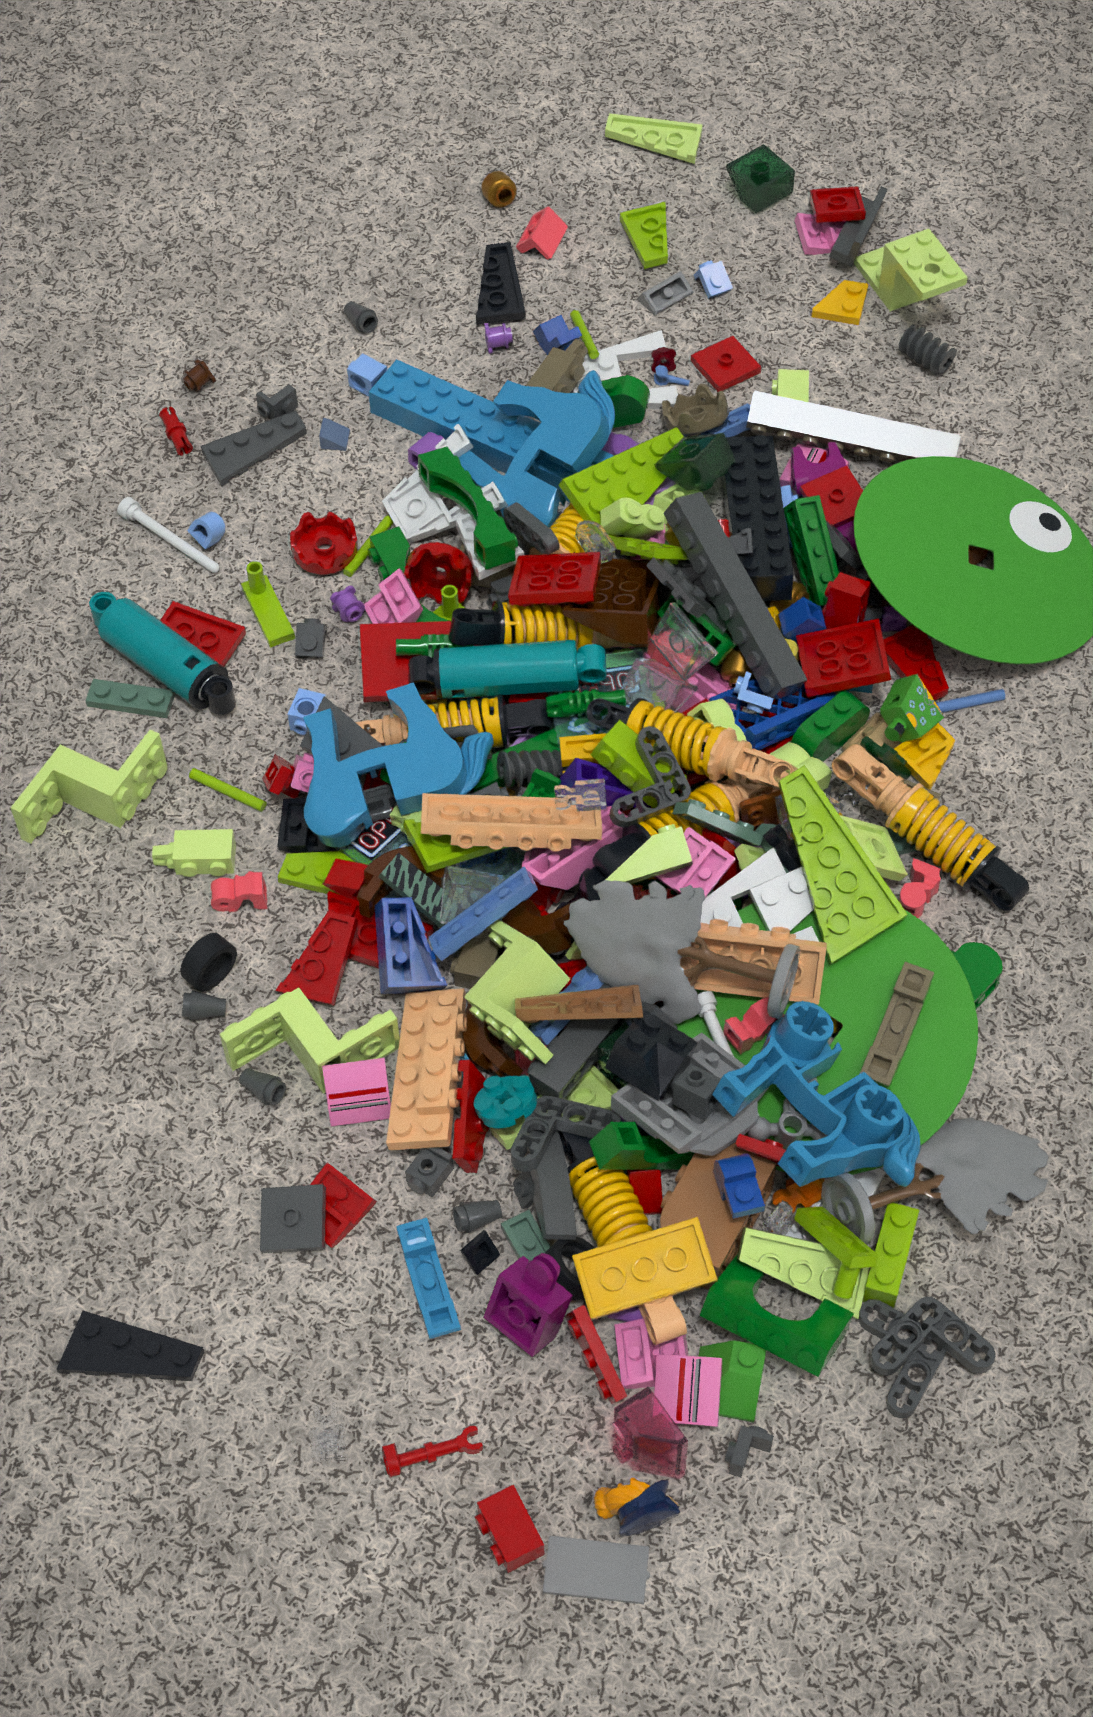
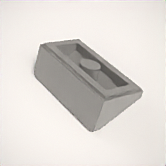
(666, 293)

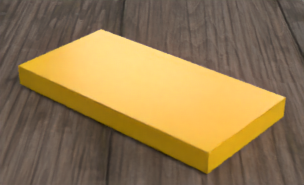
(644, 1268)

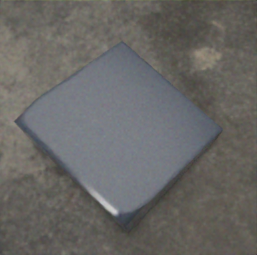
(333, 435)

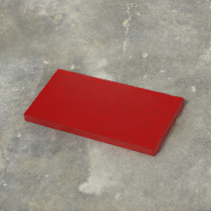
(379, 662)

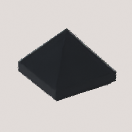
(480, 1252)

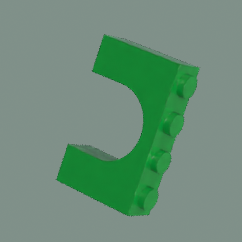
(801, 1342)

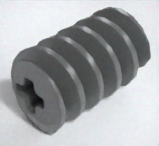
(926, 350)
(522, 764)

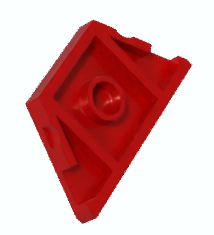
(365, 939)

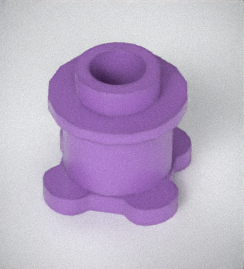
(497, 336)
(347, 604)
(892, 620)

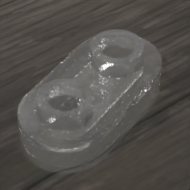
(595, 539)

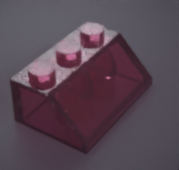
(648, 1437)

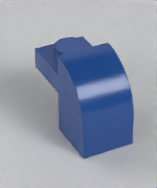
(555, 334)
(739, 1185)

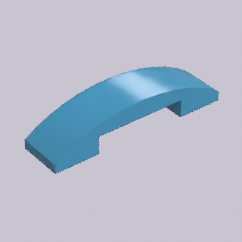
(428, 1278)

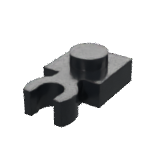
(785, 848)

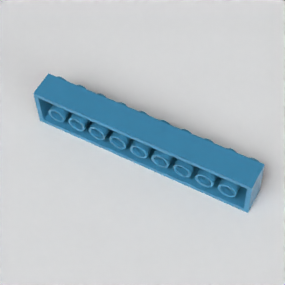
(436, 406)

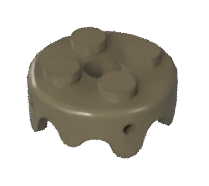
(694, 414)

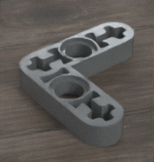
(529, 530)
(660, 789)
(555, 1119)
(934, 1328)
(920, 1358)

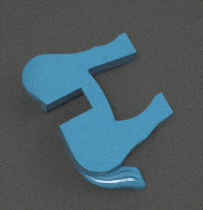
(570, 435)
(423, 764)
(860, 1117)

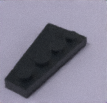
(500, 287)
(120, 1349)

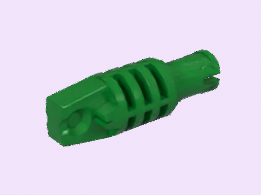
(424, 646)
(576, 703)

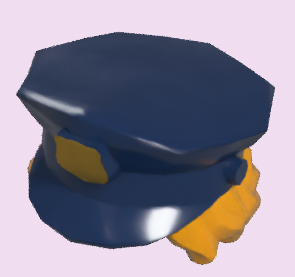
(637, 1505)

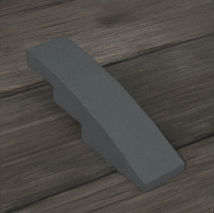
(553, 1192)

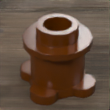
(197, 376)

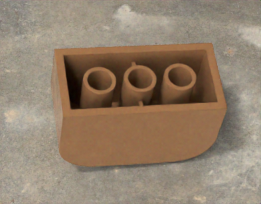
(699, 1197)

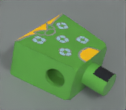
(909, 710)

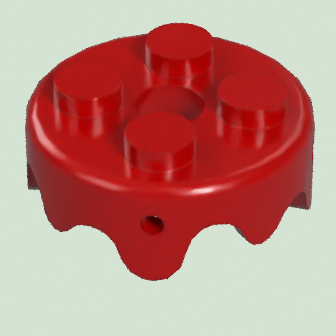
(327, 530)
(428, 581)

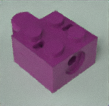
(529, 1303)

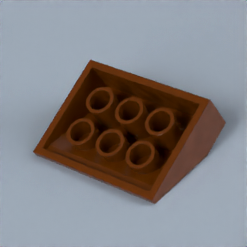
(623, 602)

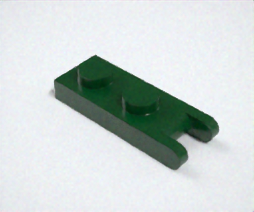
(887, 756)

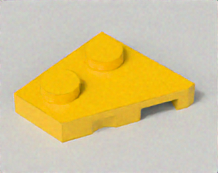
(843, 303)
(927, 754)

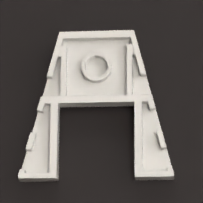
(607, 365)
(424, 512)
(720, 904)

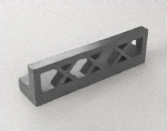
(855, 231)

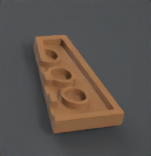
(587, 1004)

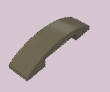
(898, 1024)

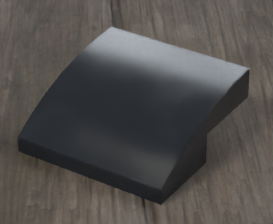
(294, 832)

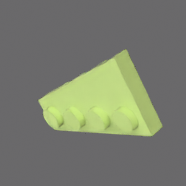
(657, 135)
(592, 1090)
(800, 1264)

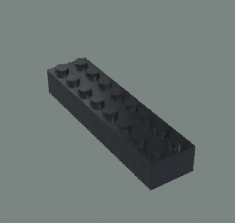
(756, 502)

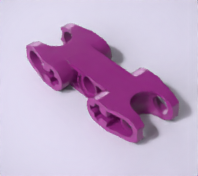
(806, 471)

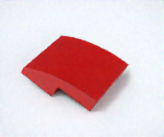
(344, 1204)

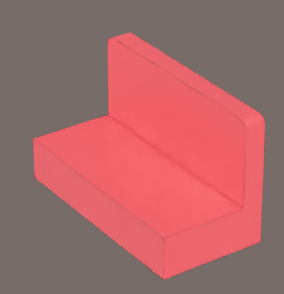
(543, 233)

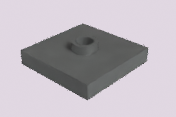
(293, 1218)

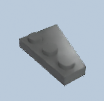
(350, 735)

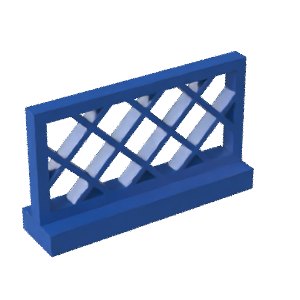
(782, 725)

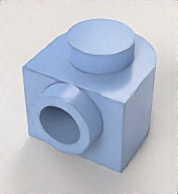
(207, 529)

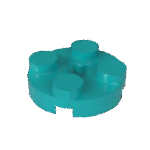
(518, 1098)

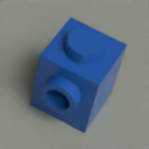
(801, 618)

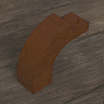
(376, 888)
(545, 930)
(486, 1048)

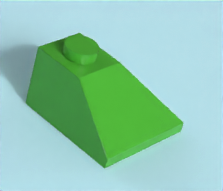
(740, 1377)

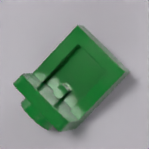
(542, 784)

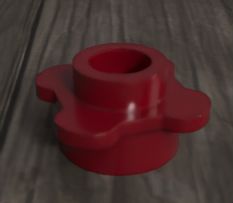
(663, 353)

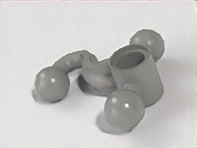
(791, 1118)

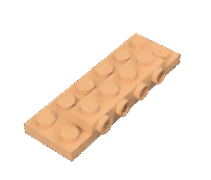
(507, 821)
(758, 948)
(427, 1069)

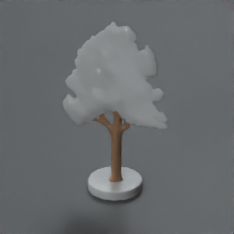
(646, 938)
(972, 1169)

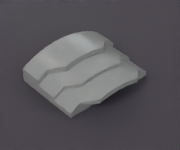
(680, 1128)

